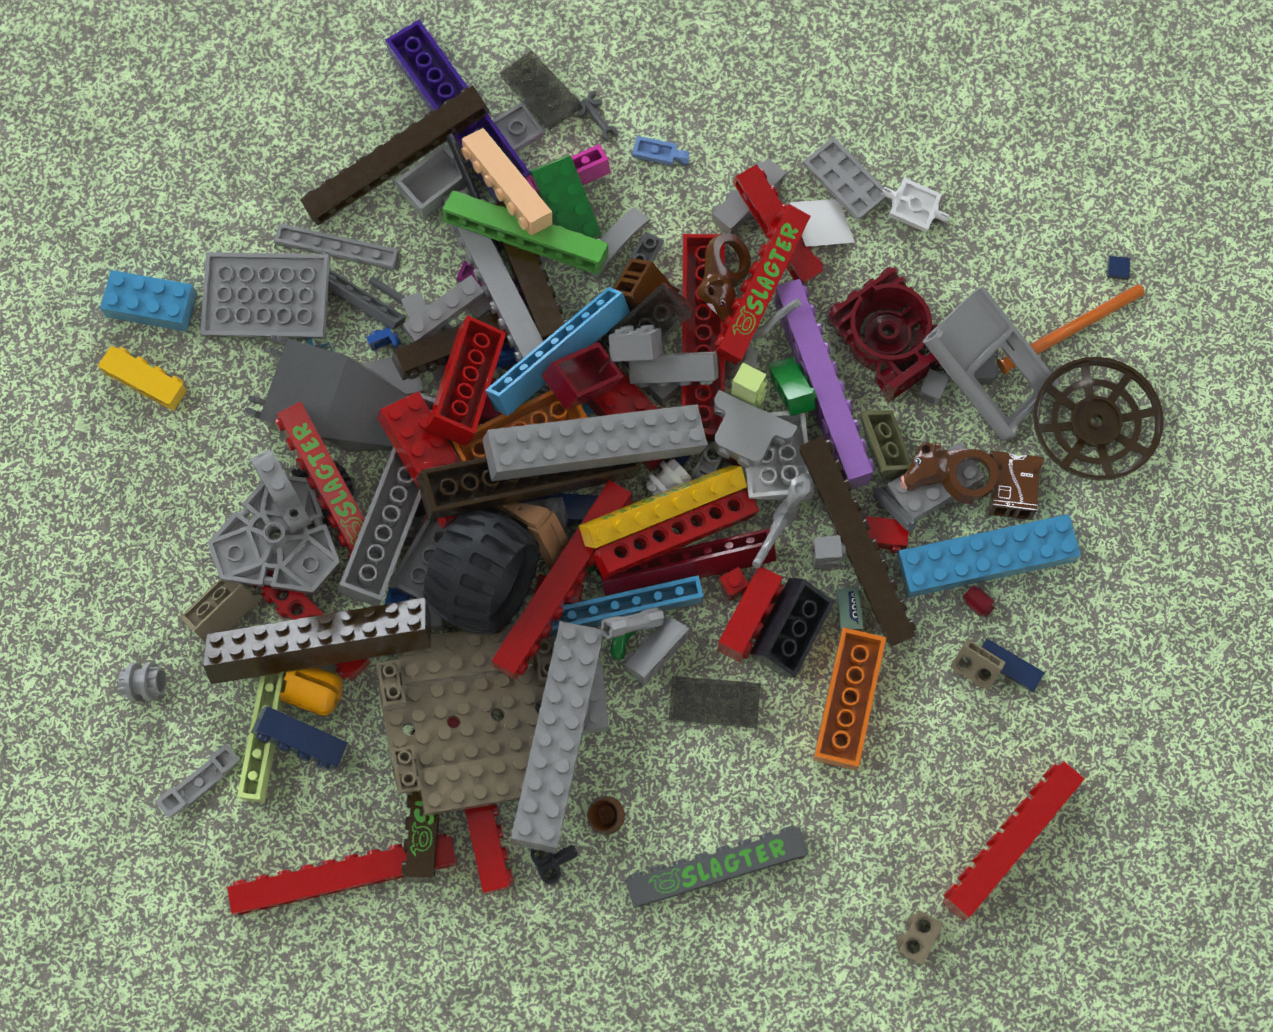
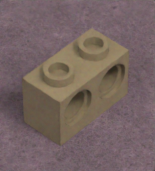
(980, 660)
(924, 940)

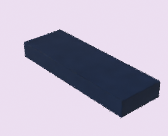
(1015, 667)

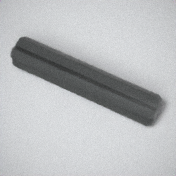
(894, 509)

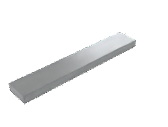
(336, 246)

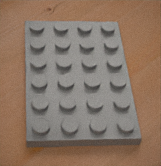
(265, 295)

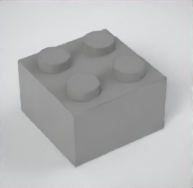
(635, 344)

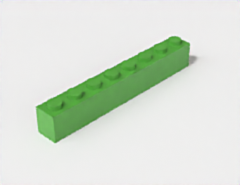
(552, 242)

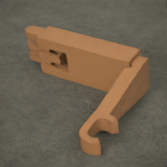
(542, 526)

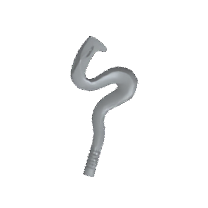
(751, 355)
(785, 514)

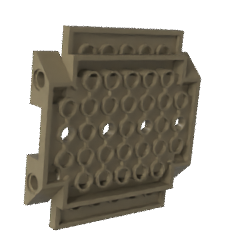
(455, 678)

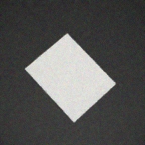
(826, 223)

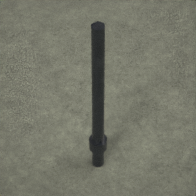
(466, 175)

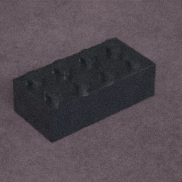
(792, 627)

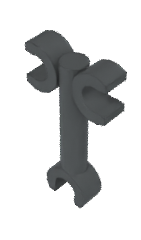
(588, 105)

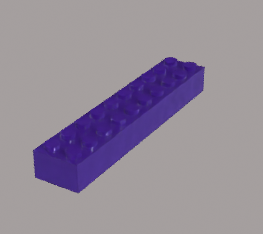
(439, 81)

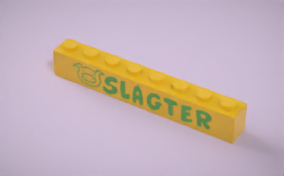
(662, 506)

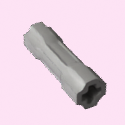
(618, 625)

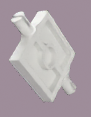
(915, 205)

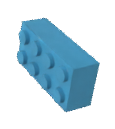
(148, 300)

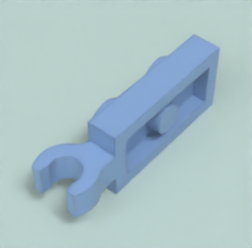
(659, 151)

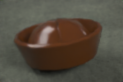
(612, 812)

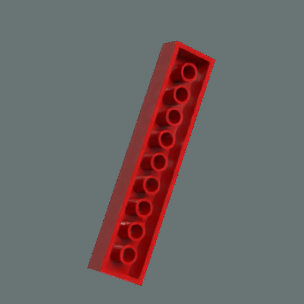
(701, 330)

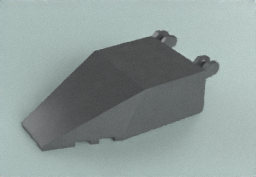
(335, 391)

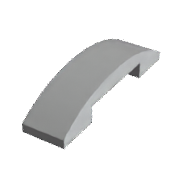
(621, 233)
(199, 782)

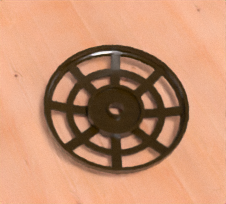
(1102, 408)

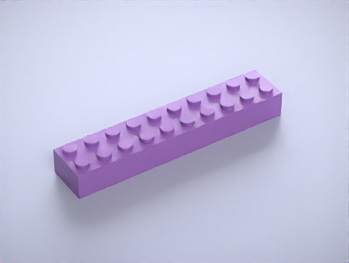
(831, 406)

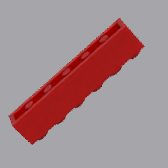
(764, 205)

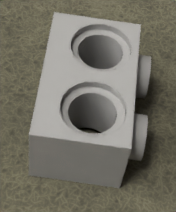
(827, 552)

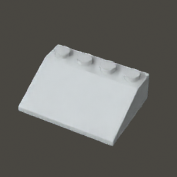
(780, 465)

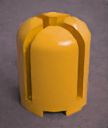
(313, 690)

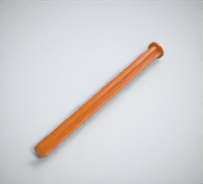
(1078, 324)

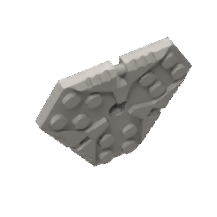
(299, 559)

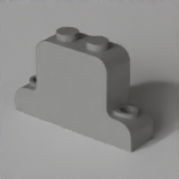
(748, 431)
(280, 490)

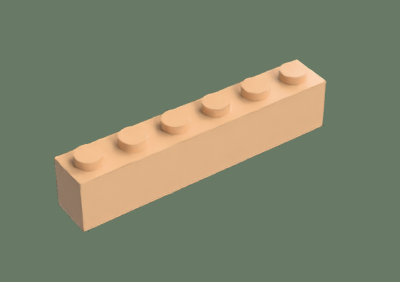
(506, 182)

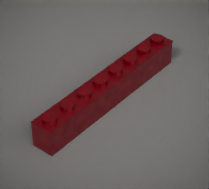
(700, 559)

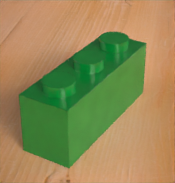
(792, 386)

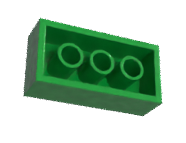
(565, 196)

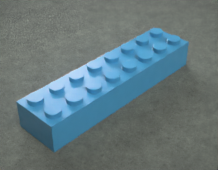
(988, 555)

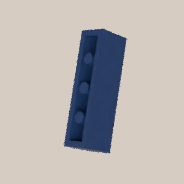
(299, 738)

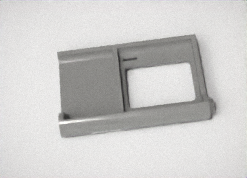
(969, 340)

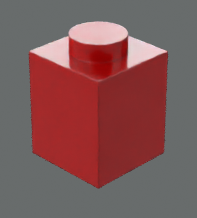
(733, 583)

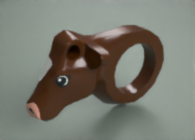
(718, 282)
(939, 466)

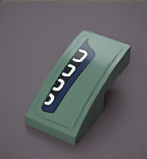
(849, 608)

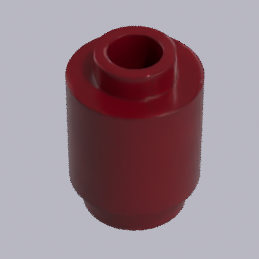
(979, 601)

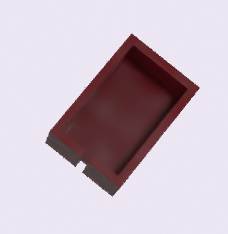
(577, 378)

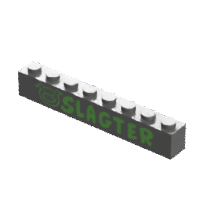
(717, 867)

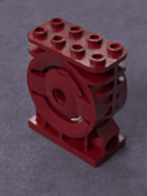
(881, 351)

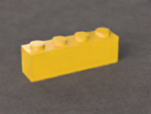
(142, 378)

